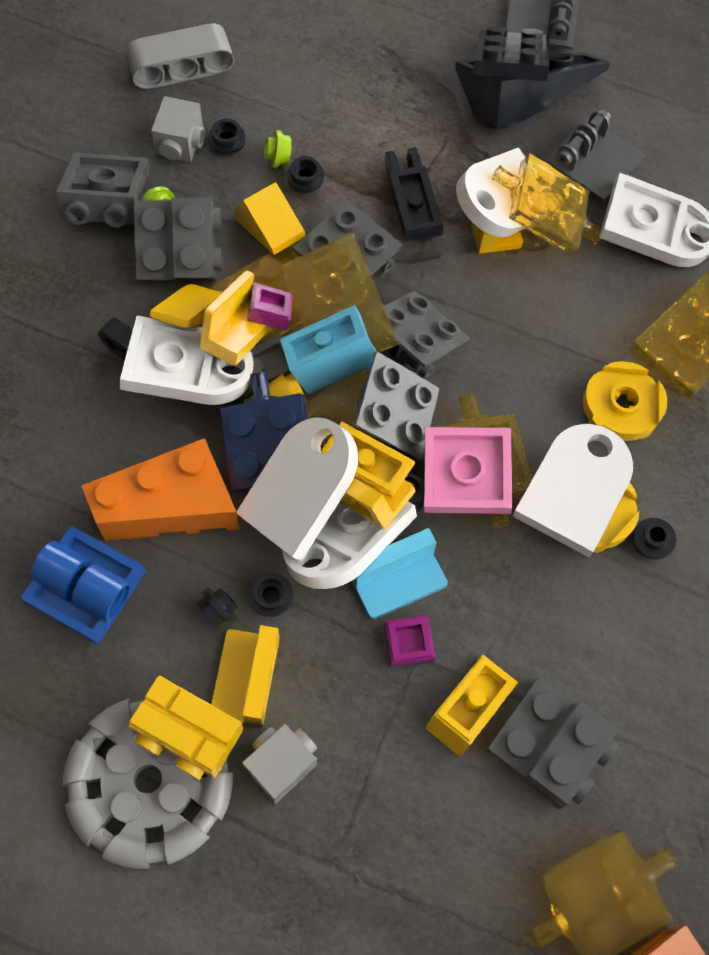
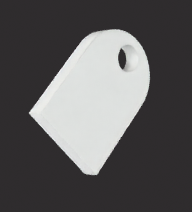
(477, 186)
(656, 222)
(170, 364)
(301, 485)
(575, 490)
(346, 547)

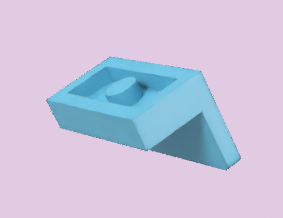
(329, 350)
(400, 575)

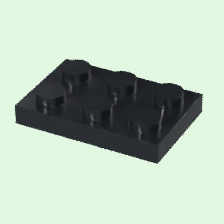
(512, 54)

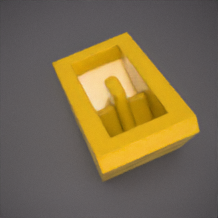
(270, 219)

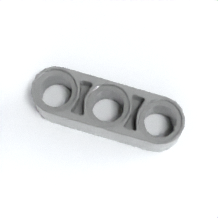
(179, 56)

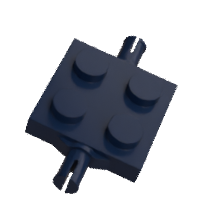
(256, 430)

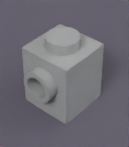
(178, 129)
(280, 760)

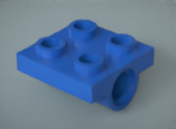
(82, 584)

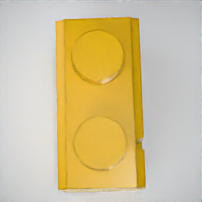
(185, 728)

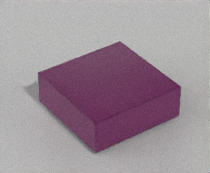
(270, 306)
(409, 641)

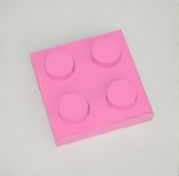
(468, 470)

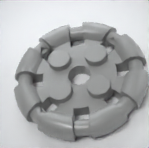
(128, 804)

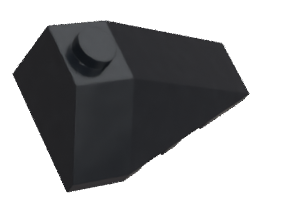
(515, 100)

